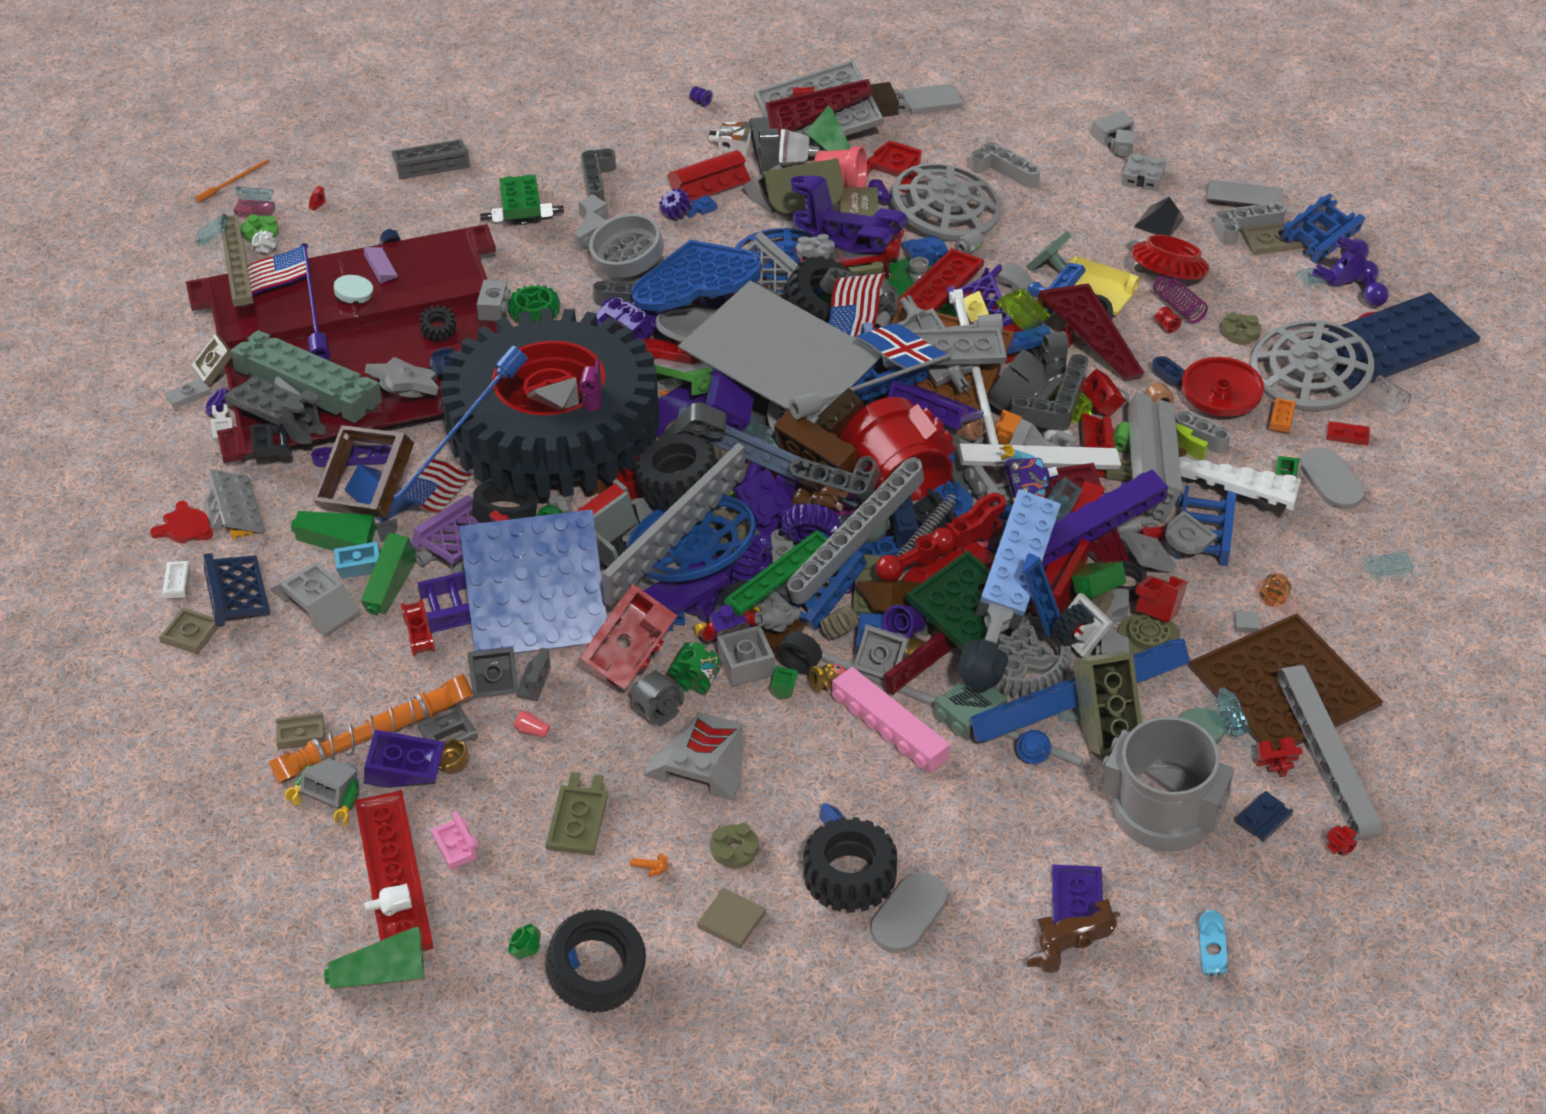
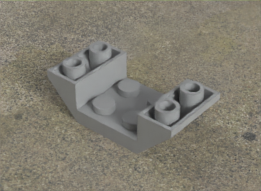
(320, 596)

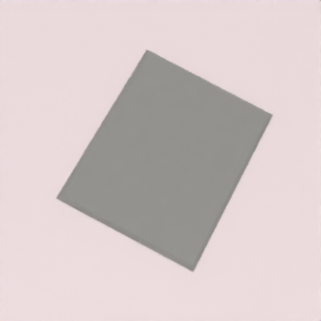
(779, 348)

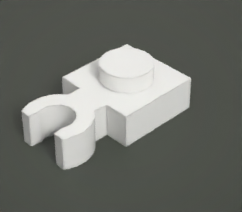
(220, 421)

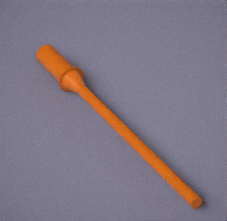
(212, 190)

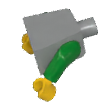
(330, 783)

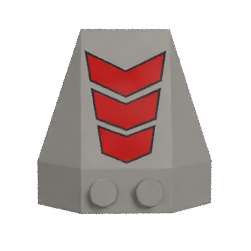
(705, 751)

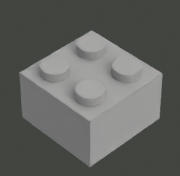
(746, 655)

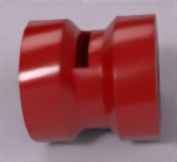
(1166, 318)

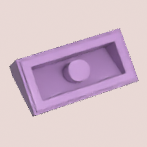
(380, 264)

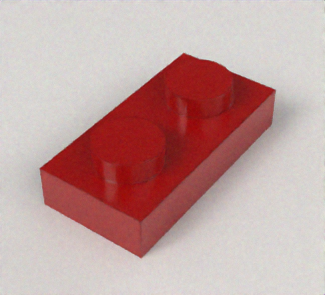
(1348, 433)

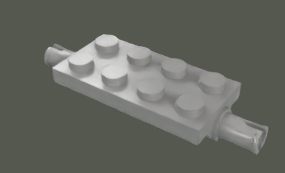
(929, 319)

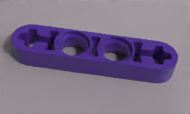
(353, 459)

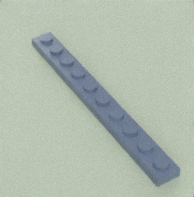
(764, 454)

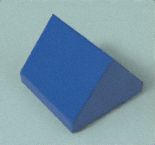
(829, 813)

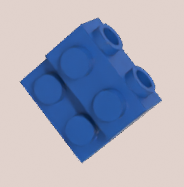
(928, 248)

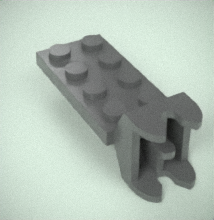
(280, 407)

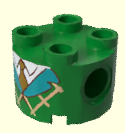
(695, 667)

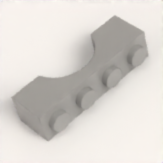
(1117, 612)

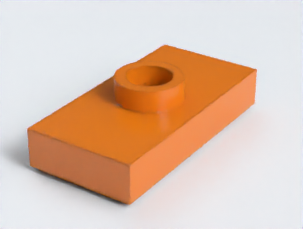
(1282, 415)

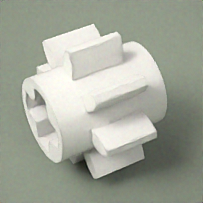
(264, 242)

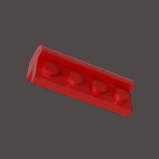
(711, 175)

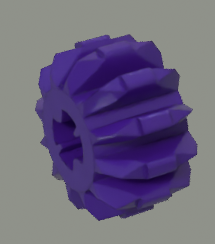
(675, 204)

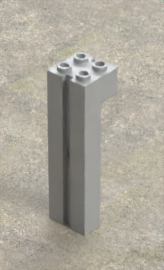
(1155, 447)

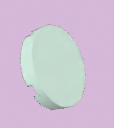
(353, 288)

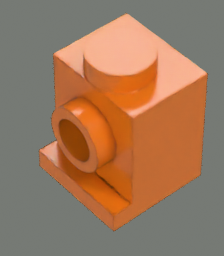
(1006, 426)

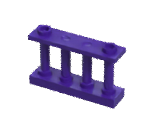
(449, 617)

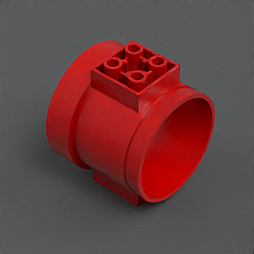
(900, 430)

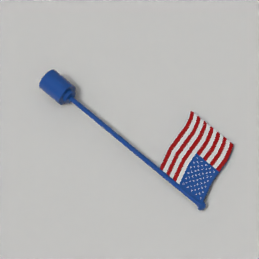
(438, 481)

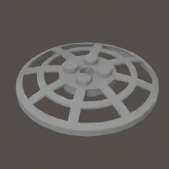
(948, 196)
(1312, 369)

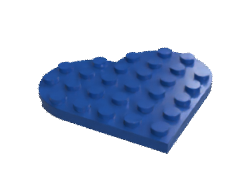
(694, 272)

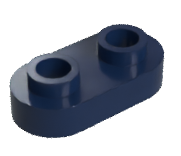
(1168, 370)

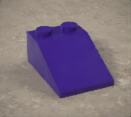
(401, 760)

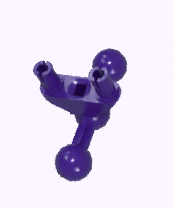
(1354, 267)

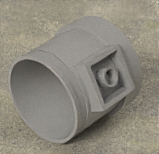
(1162, 817)

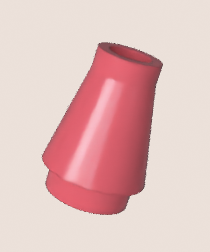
(530, 724)

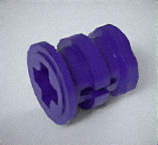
(701, 96)

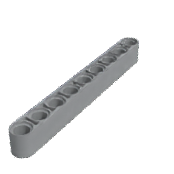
(855, 531)
(1329, 752)

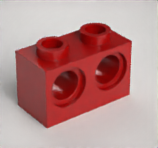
(1102, 393)

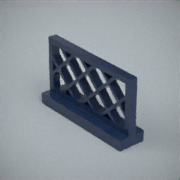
(218, 588)

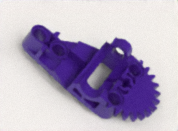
(627, 314)

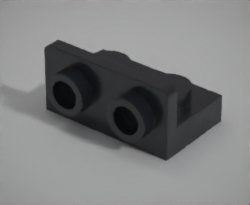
(927, 505)

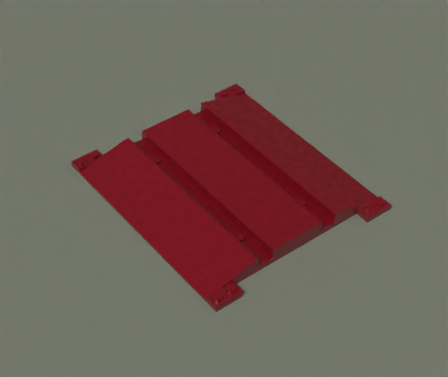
(430, 272)

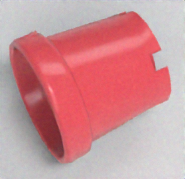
(852, 164)

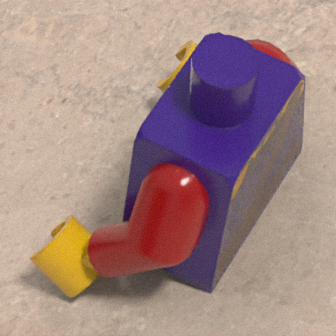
(725, 622)

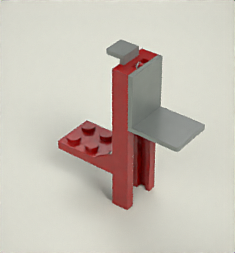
(611, 515)

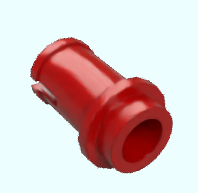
(802, 90)
(1155, 532)

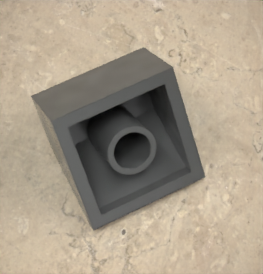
(493, 671)

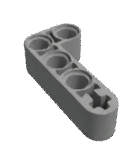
(1006, 162)
(1230, 221)

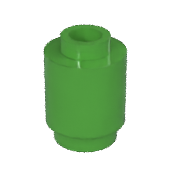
(1121, 437)

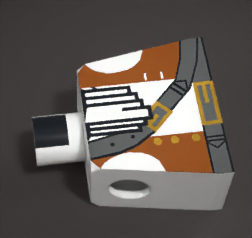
(732, 136)

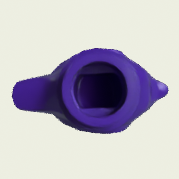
(883, 195)

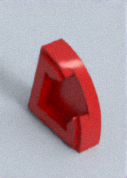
(317, 198)

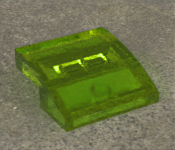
(1023, 308)

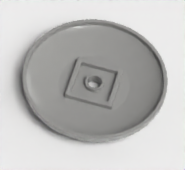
(682, 322)

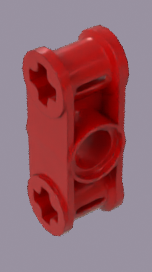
(417, 626)

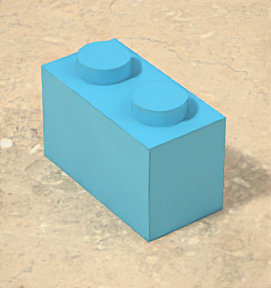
(356, 559)

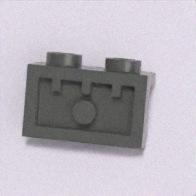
(535, 676)

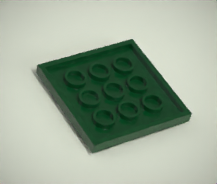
(952, 598)

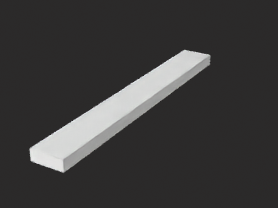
(1051, 455)

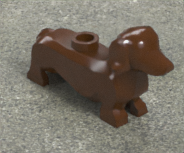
(826, 497)
(1072, 933)

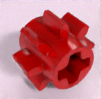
(1342, 840)

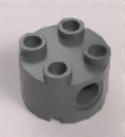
(657, 698)

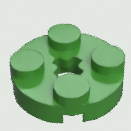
(254, 222)

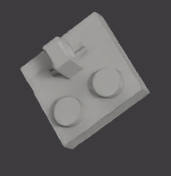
(1148, 552)

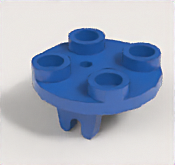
(963, 498)

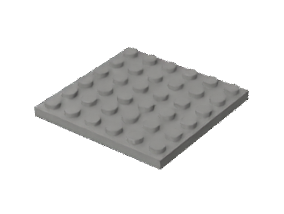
(851, 119)

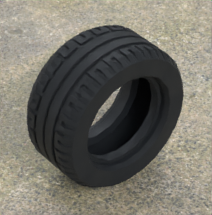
(597, 926)

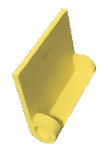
(1108, 282)

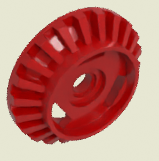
(1171, 257)

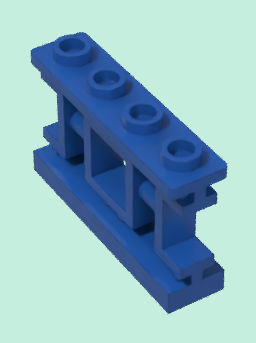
(1331, 219)
(884, 387)

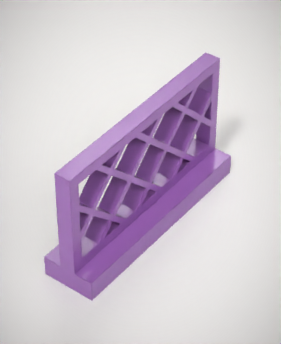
(445, 522)

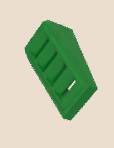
(1287, 463)

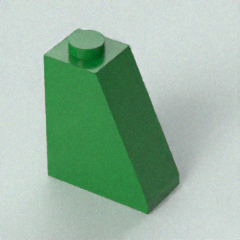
(827, 132)
(1098, 578)

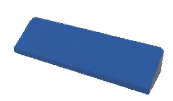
(1040, 592)

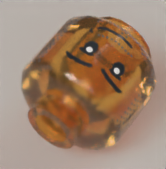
(1275, 589)

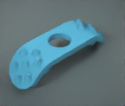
(1213, 932)

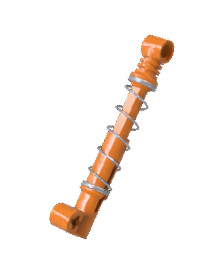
(420, 708)

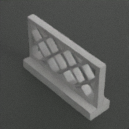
(777, 256)

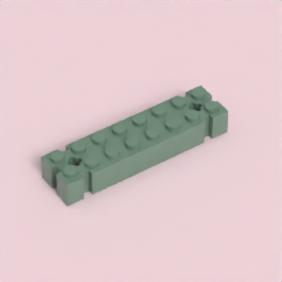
(336, 386)

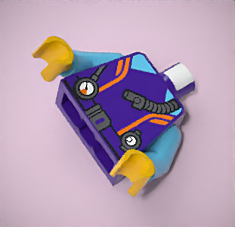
(1026, 472)

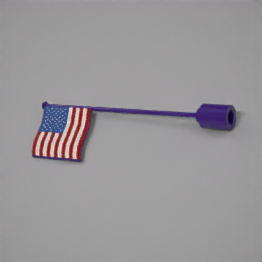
(282, 270)

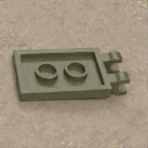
(578, 816)

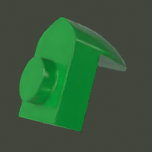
(783, 682)

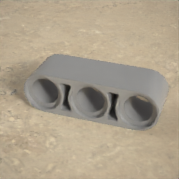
(1206, 430)

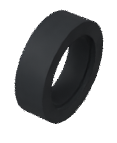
(486, 493)

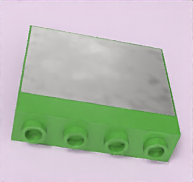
(697, 373)

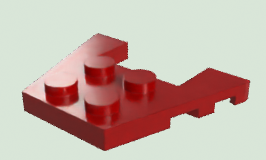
(895, 159)

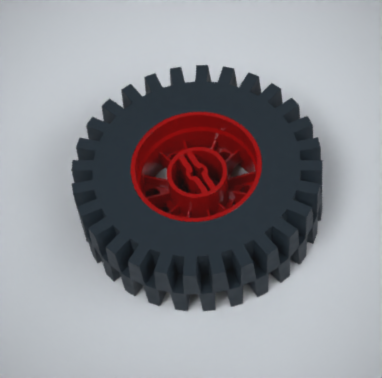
(535, 443)

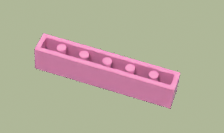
(890, 720)

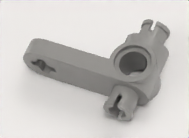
(776, 613)

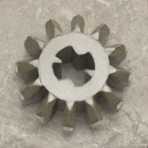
(839, 622)

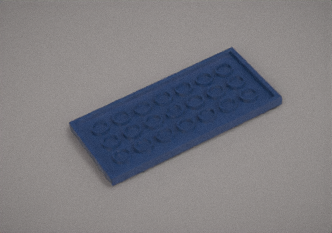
(1404, 337)

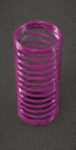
(1191, 307)

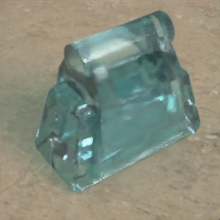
(1231, 713)

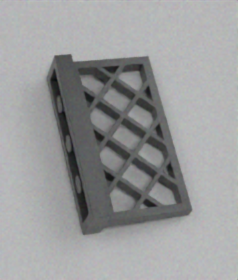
(442, 160)

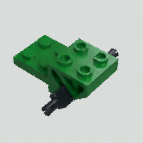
(520, 202)

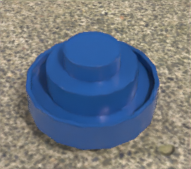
(1034, 747)

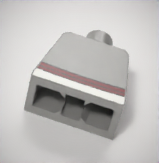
(795, 148)

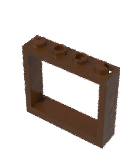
(389, 480)

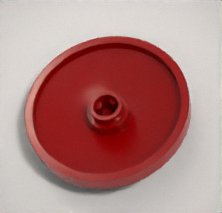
(1222, 386)

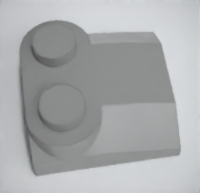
(880, 651)

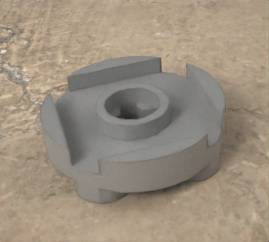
(815, 246)

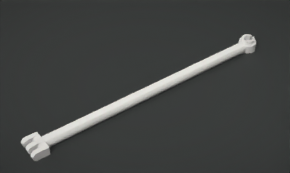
(956, 298)

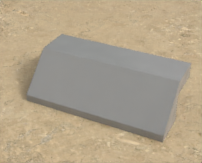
(1243, 193)

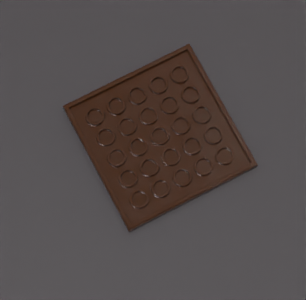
(1251, 672)

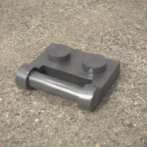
(447, 724)

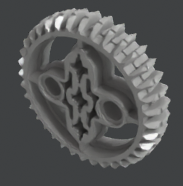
(1027, 654)

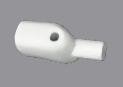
(391, 900)

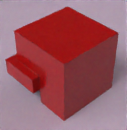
(1160, 597)

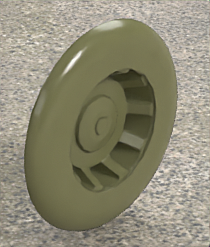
(1147, 632)

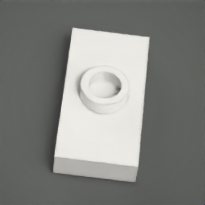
(176, 579)

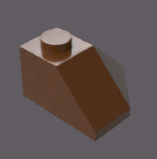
(886, 594)

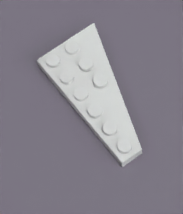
(1244, 481)

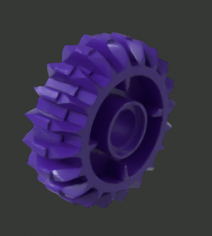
(805, 519)
(753, 560)

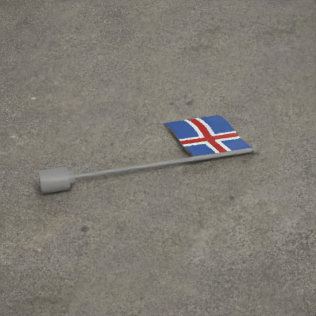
(895, 344)

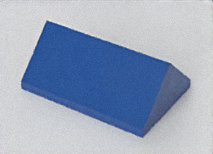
(363, 487)

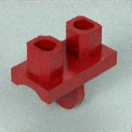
(1280, 758)

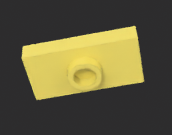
(975, 306)

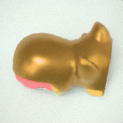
(824, 676)

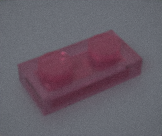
(248, 207)

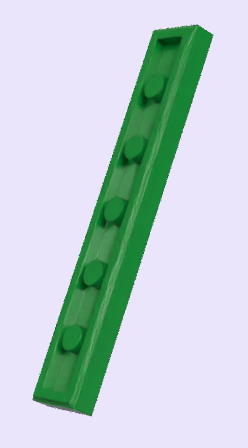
(774, 575)

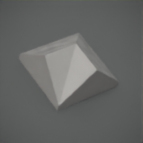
(557, 395)

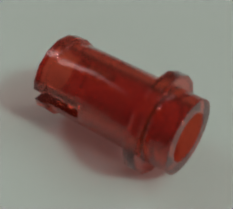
(886, 267)

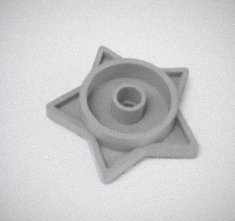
(404, 378)

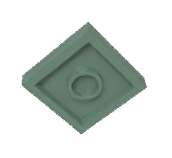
(1050, 253)

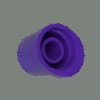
(904, 620)

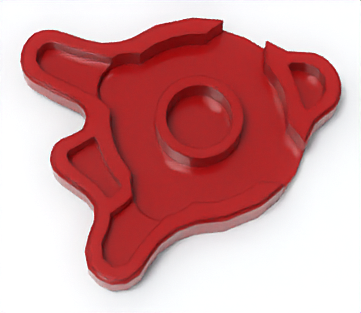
(184, 524)

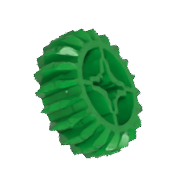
(533, 300)

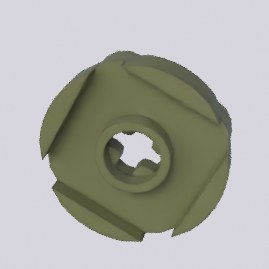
(1249, 324)
(737, 834)

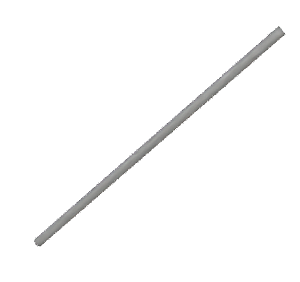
(930, 700)

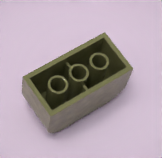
(788, 201)
(1106, 698)

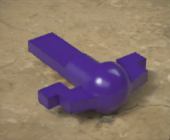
(995, 272)

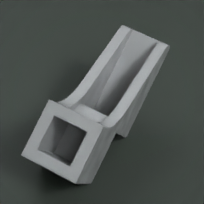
(594, 213)

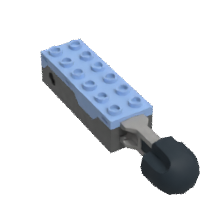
(1006, 590)

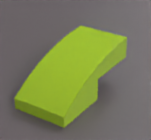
(1194, 446)

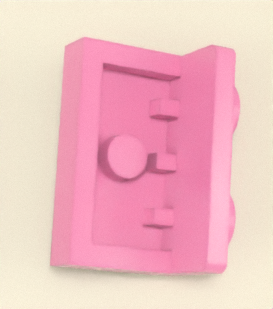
(455, 842)

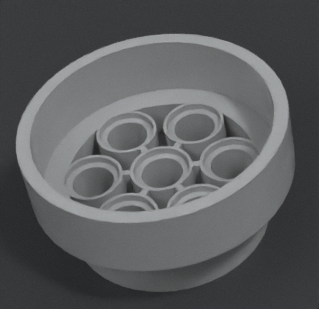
(627, 247)

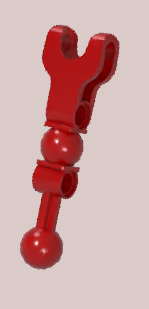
(961, 531)

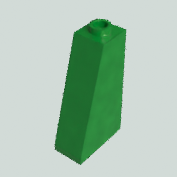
(333, 529)
(389, 574)
(383, 962)

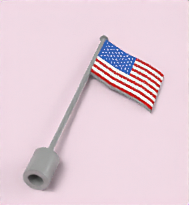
(857, 301)

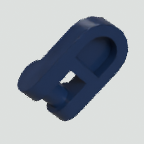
(389, 236)

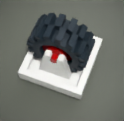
(1081, 625)

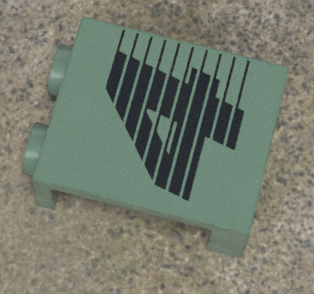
(961, 703)

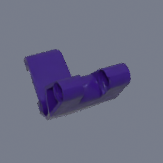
(847, 230)

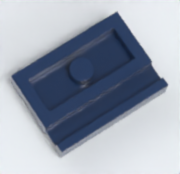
(1264, 816)

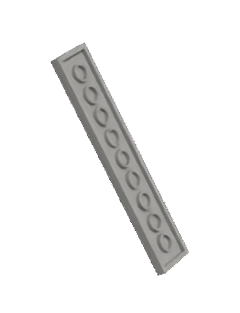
(673, 525)

